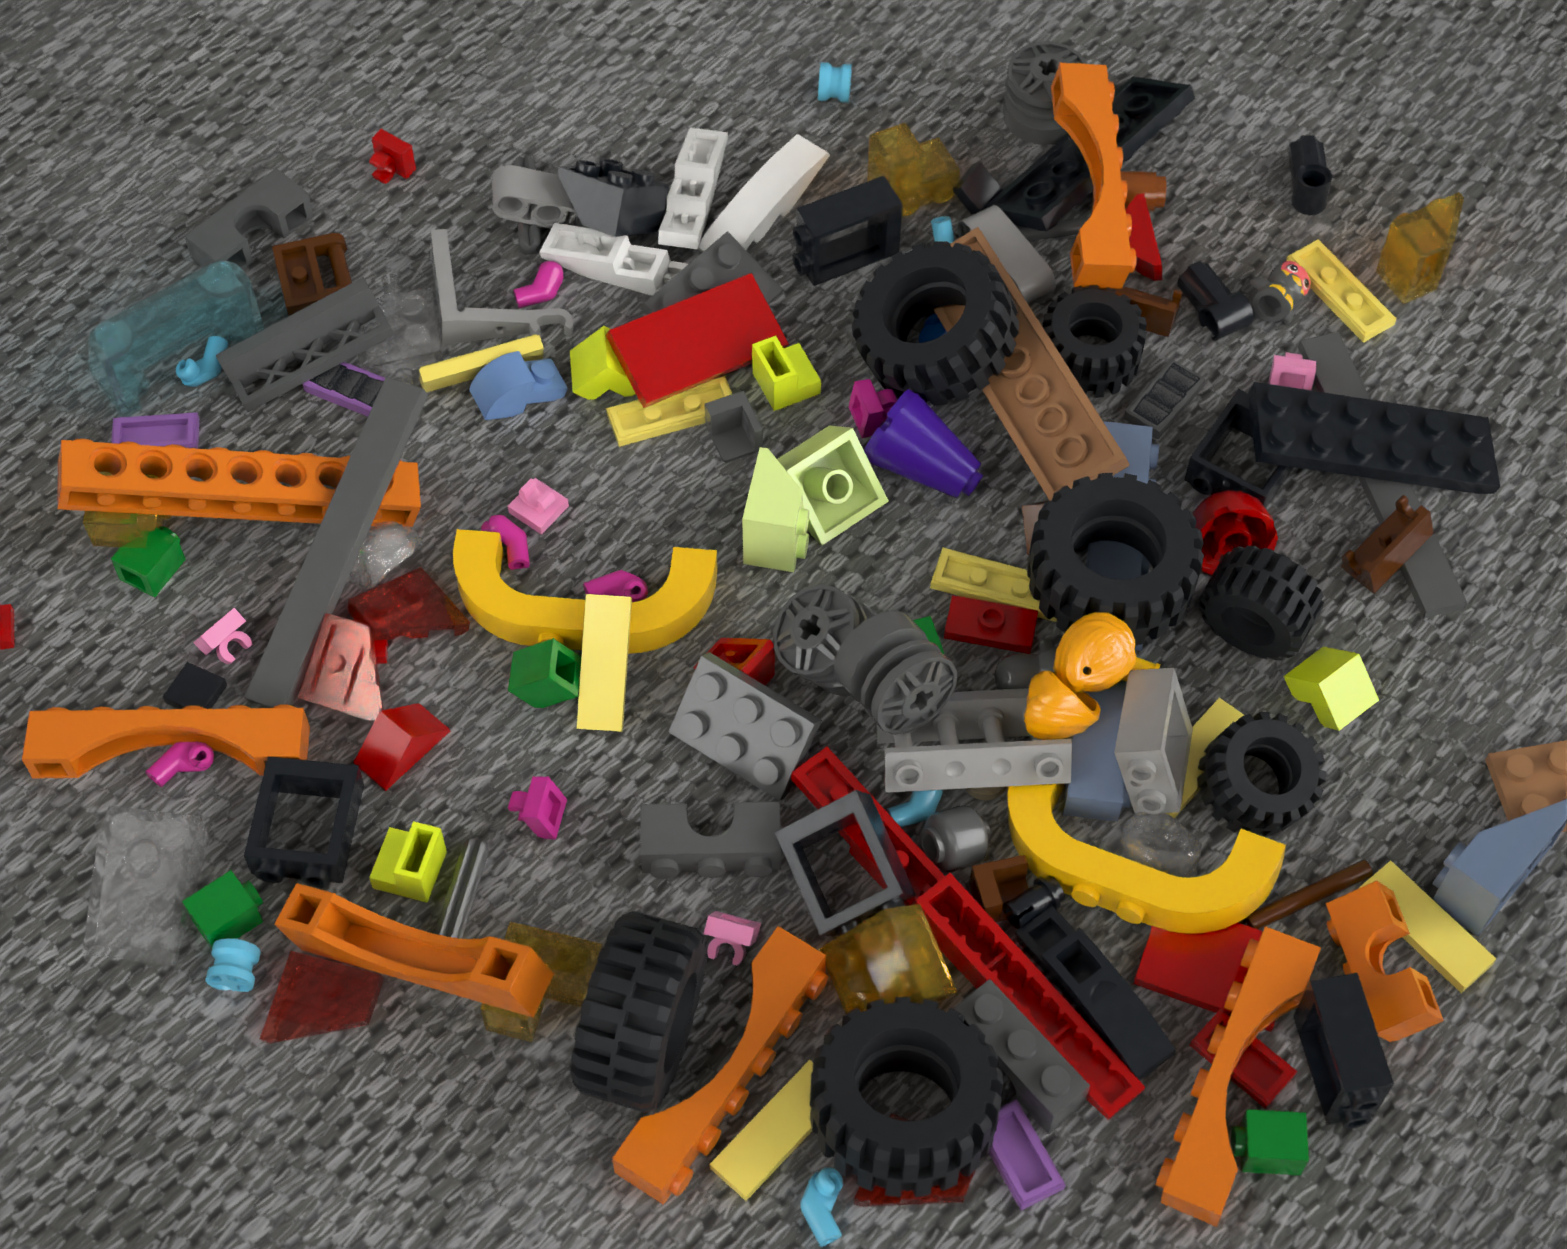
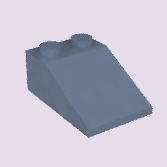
(1494, 865)

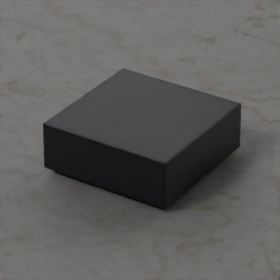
(976, 188)
(195, 688)

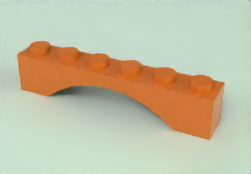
(1084, 110)
(75, 741)
(475, 969)
(667, 1143)
(1205, 1165)

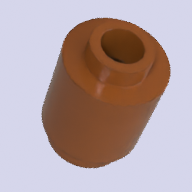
(1148, 183)

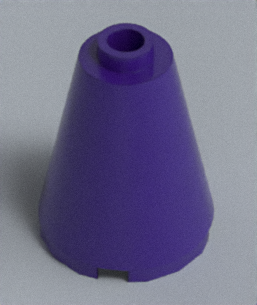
(923, 449)

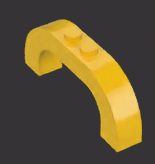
(534, 619)
(1136, 890)

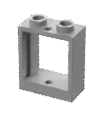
(1154, 741)

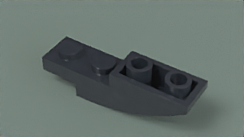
(1096, 991)

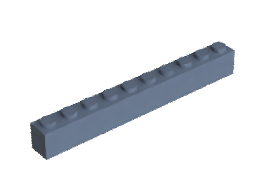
(1096, 779)

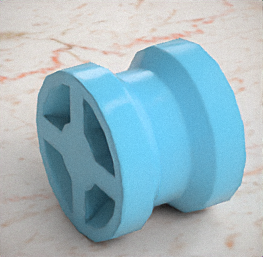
(834, 82)
(233, 965)

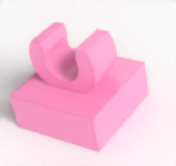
(1292, 371)
(537, 505)
(221, 634)
(730, 930)

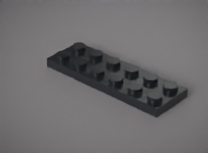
(1062, 176)
(1372, 439)

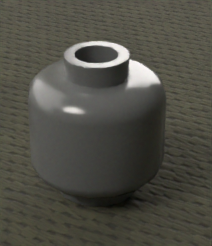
(955, 838)

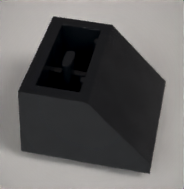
(614, 198)

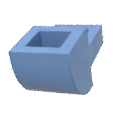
(511, 383)

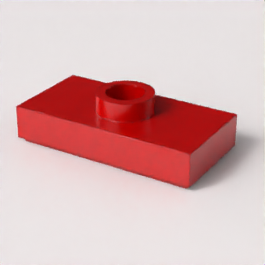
(990, 624)

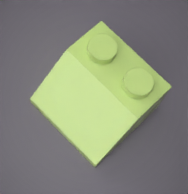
(834, 480)
(774, 517)

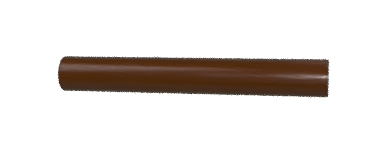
(1309, 895)

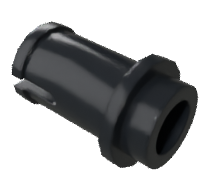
(1034, 901)

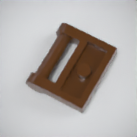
(300, 270)

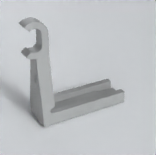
(481, 323)

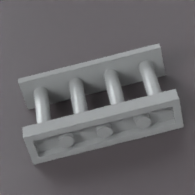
(975, 765)

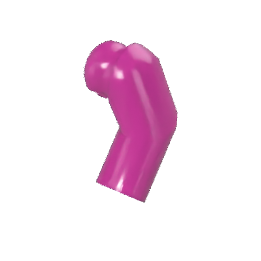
(544, 286)
(512, 537)
(618, 584)
(181, 758)

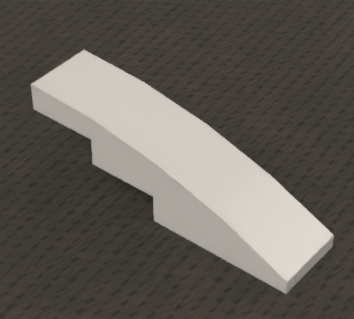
(692, 188)
(768, 193)
(609, 258)

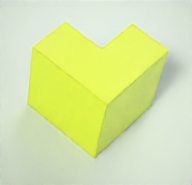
(597, 368)
(784, 373)
(1334, 685)
(409, 861)

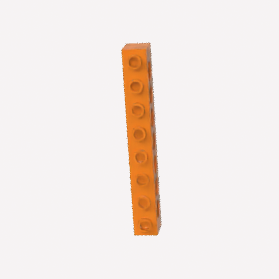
(219, 493)

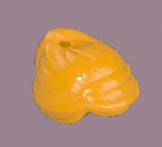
(1102, 645)
(1055, 710)

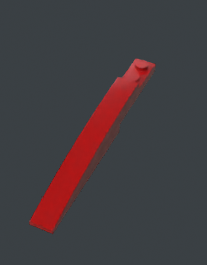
(977, 942)

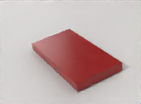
(694, 339)

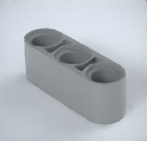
(531, 197)
(1014, 251)

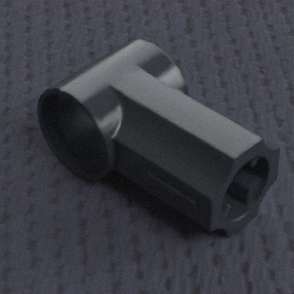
(1309, 175)
(1217, 306)

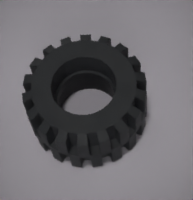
(1104, 316)
(1261, 602)
(1288, 755)

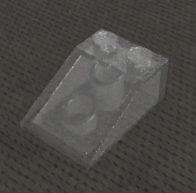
(138, 884)

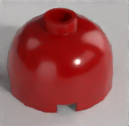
(1232, 521)

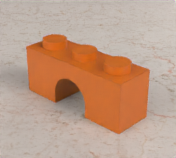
(1364, 927)

